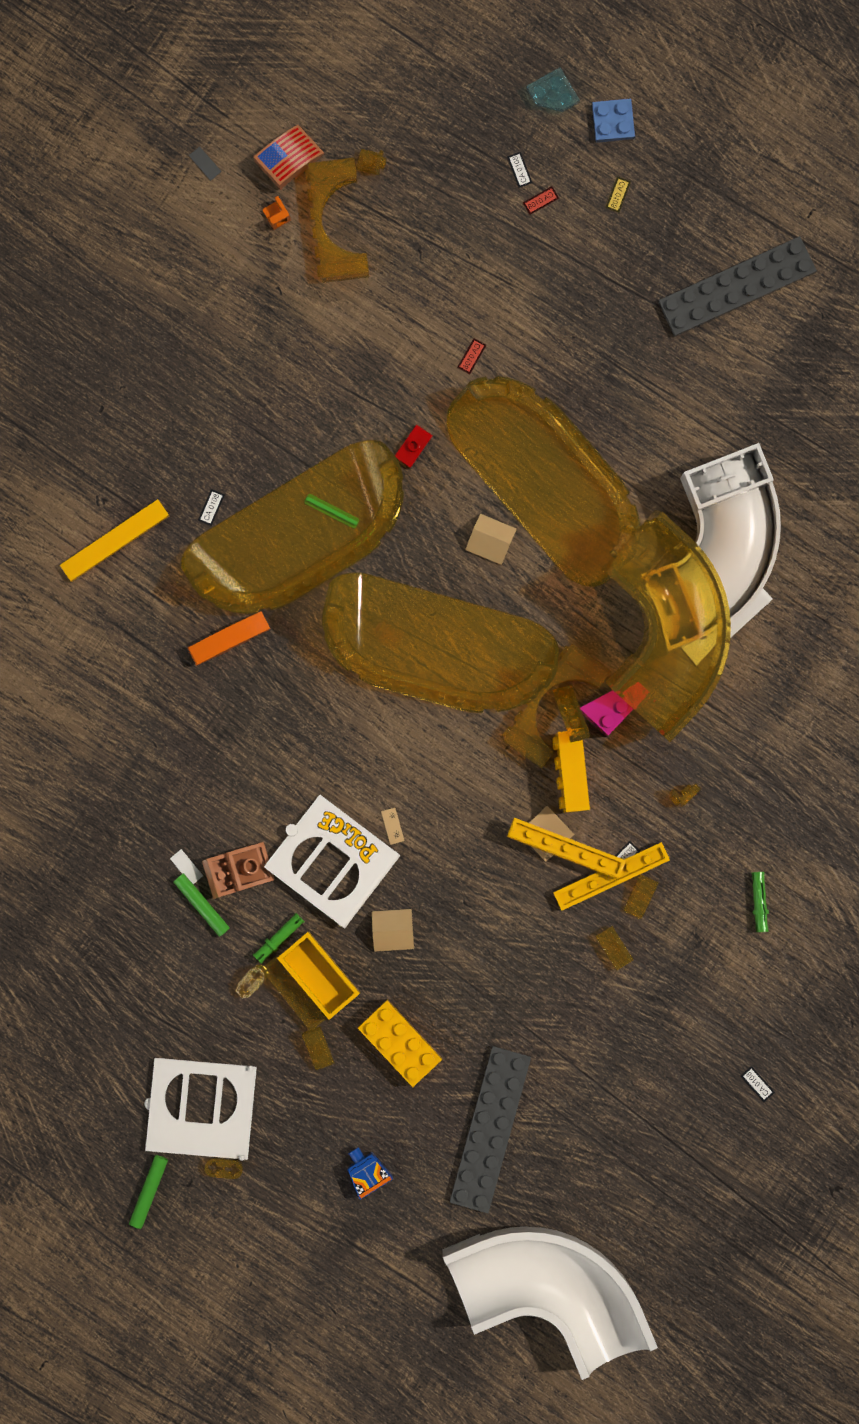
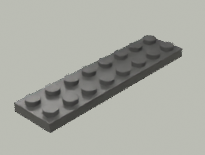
(737, 286)
(490, 1129)

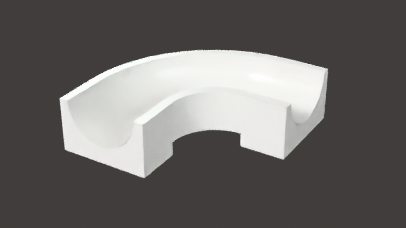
(736, 521)
(554, 1279)

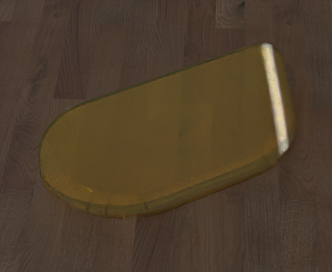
(544, 474)
(291, 545)
(436, 645)

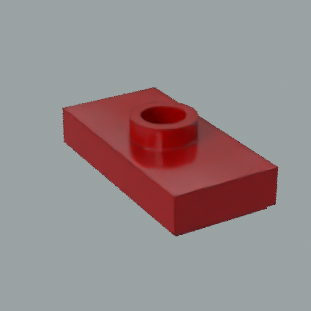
(413, 446)

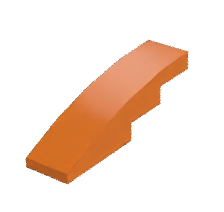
(228, 638)

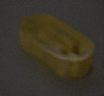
(255, 984)
(220, 1162)

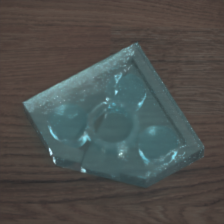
(553, 91)

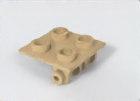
(549, 820)

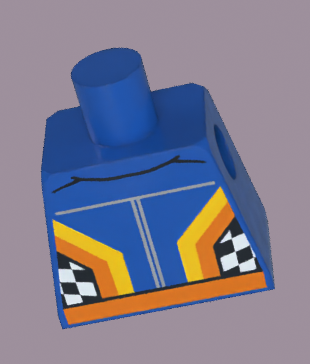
(367, 1173)

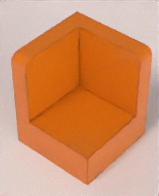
(277, 214)

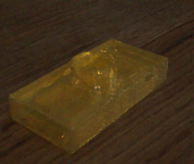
(614, 948)
(318, 1048)

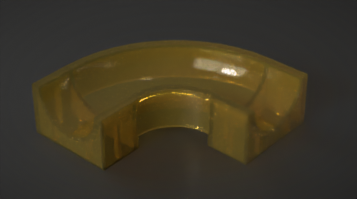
(683, 622)

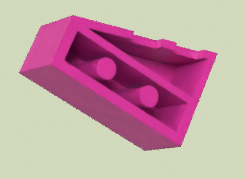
(606, 712)

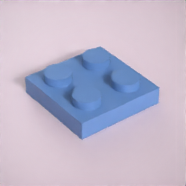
(613, 120)

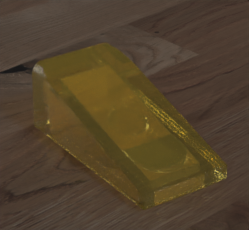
(640, 896)

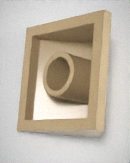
(490, 539)
(392, 930)

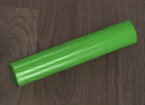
(201, 905)
(148, 1191)

